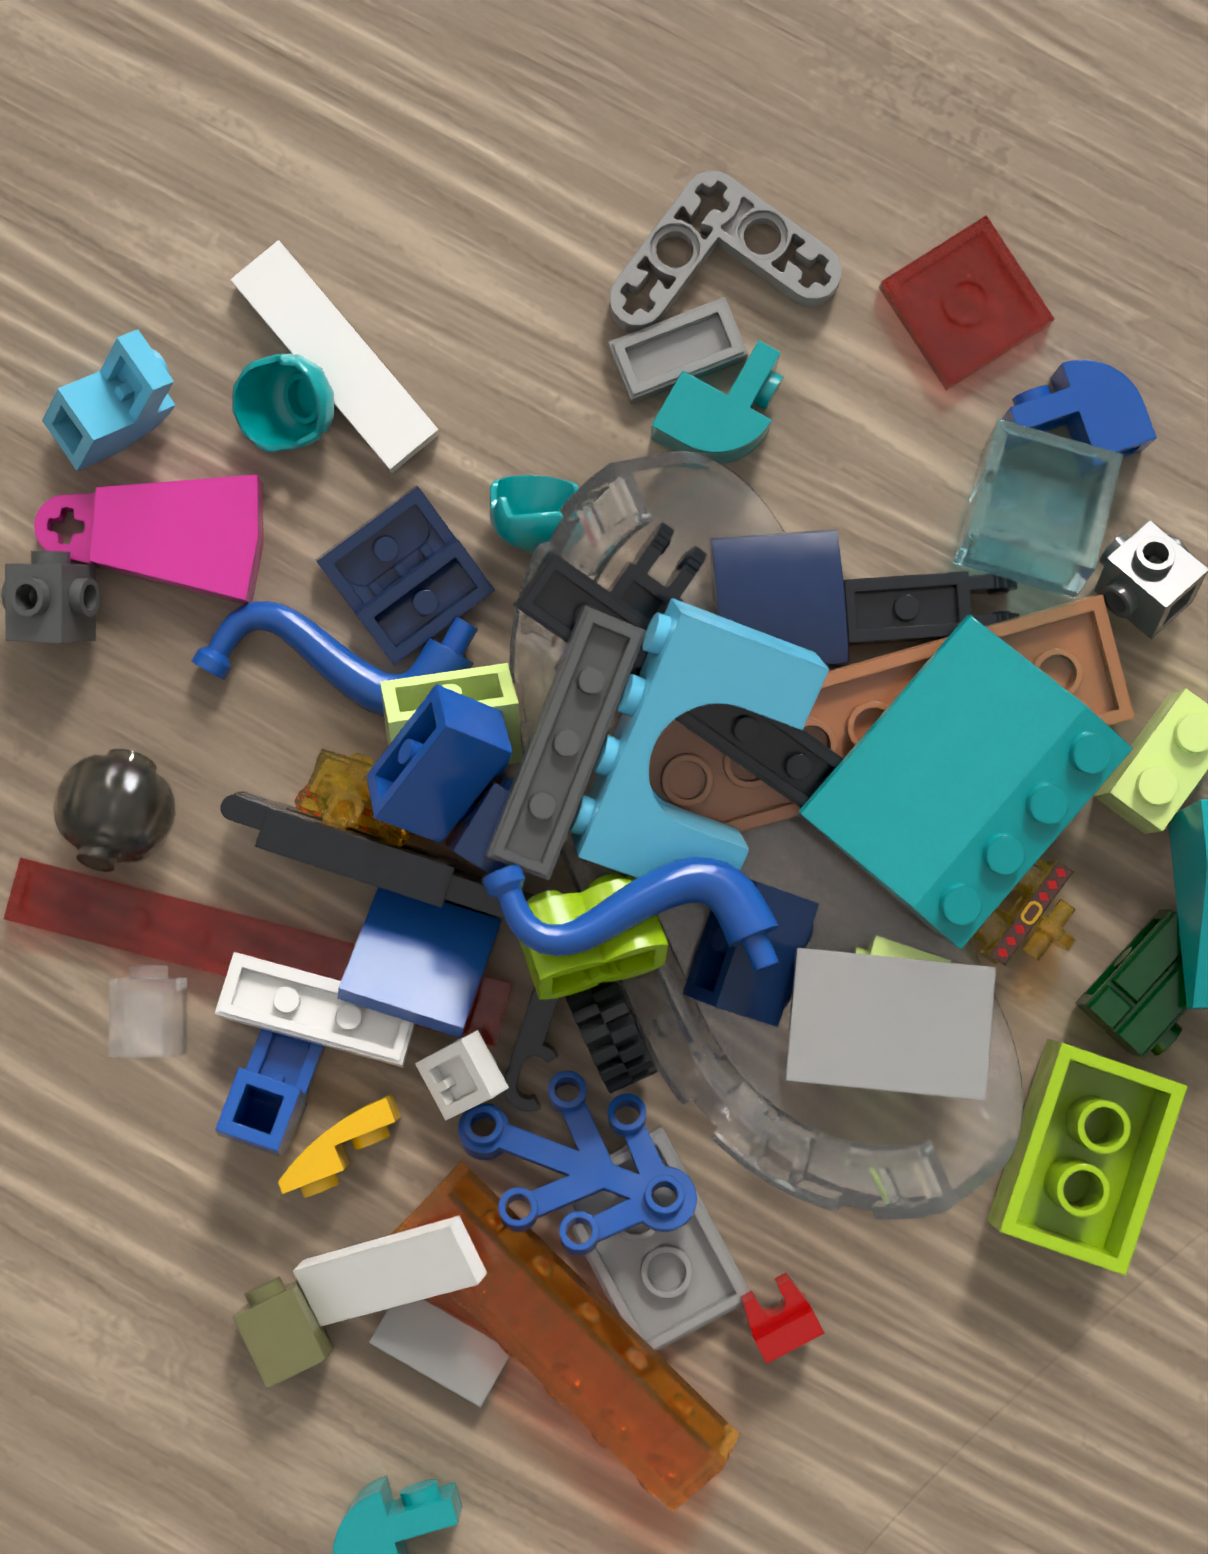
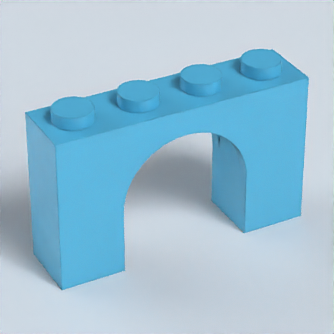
(689, 664)

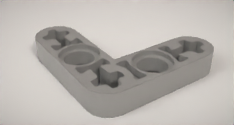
(726, 232)

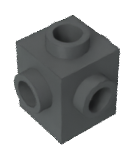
(1149, 578)
(50, 599)

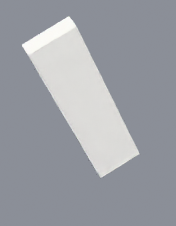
(317, 330)

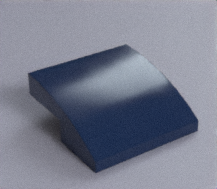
(405, 575)
(784, 588)

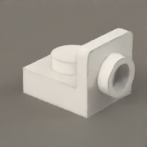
(462, 1075)

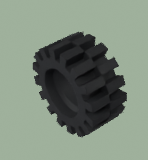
(611, 1035)

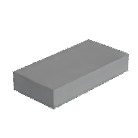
(689, 342)
(442, 1347)

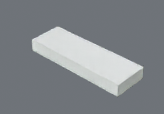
(308, 1010)
(390, 1271)

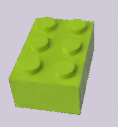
(1087, 1156)

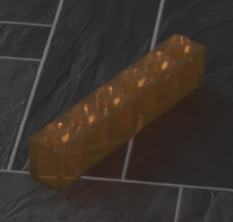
(581, 1347)

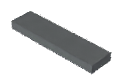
(565, 742)

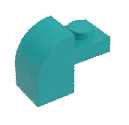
(720, 424)
(382, 1525)

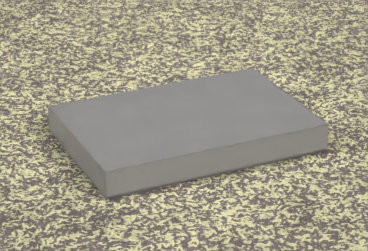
(890, 1024)
(662, 1279)

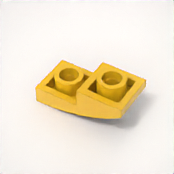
(318, 1164)

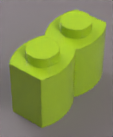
(618, 959)

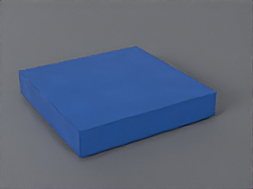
(419, 961)

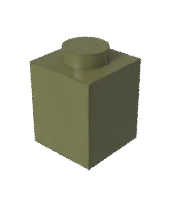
(281, 1331)

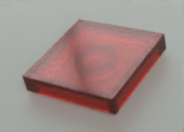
(966, 302)

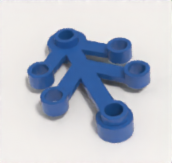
(585, 1170)

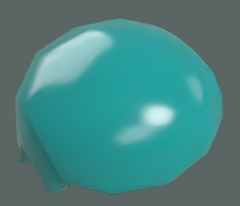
(283, 402)
(528, 508)

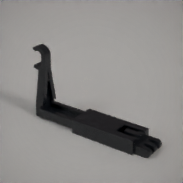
(400, 870)

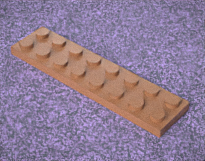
(1064, 641)

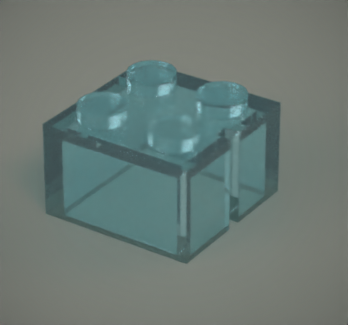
(1038, 508)

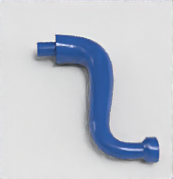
(326, 655)
(717, 884)

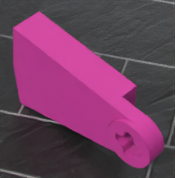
(170, 533)

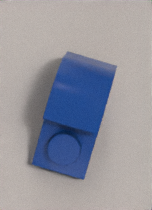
(1093, 402)
(270, 1093)

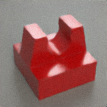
(783, 1326)

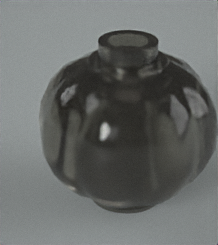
(114, 809)

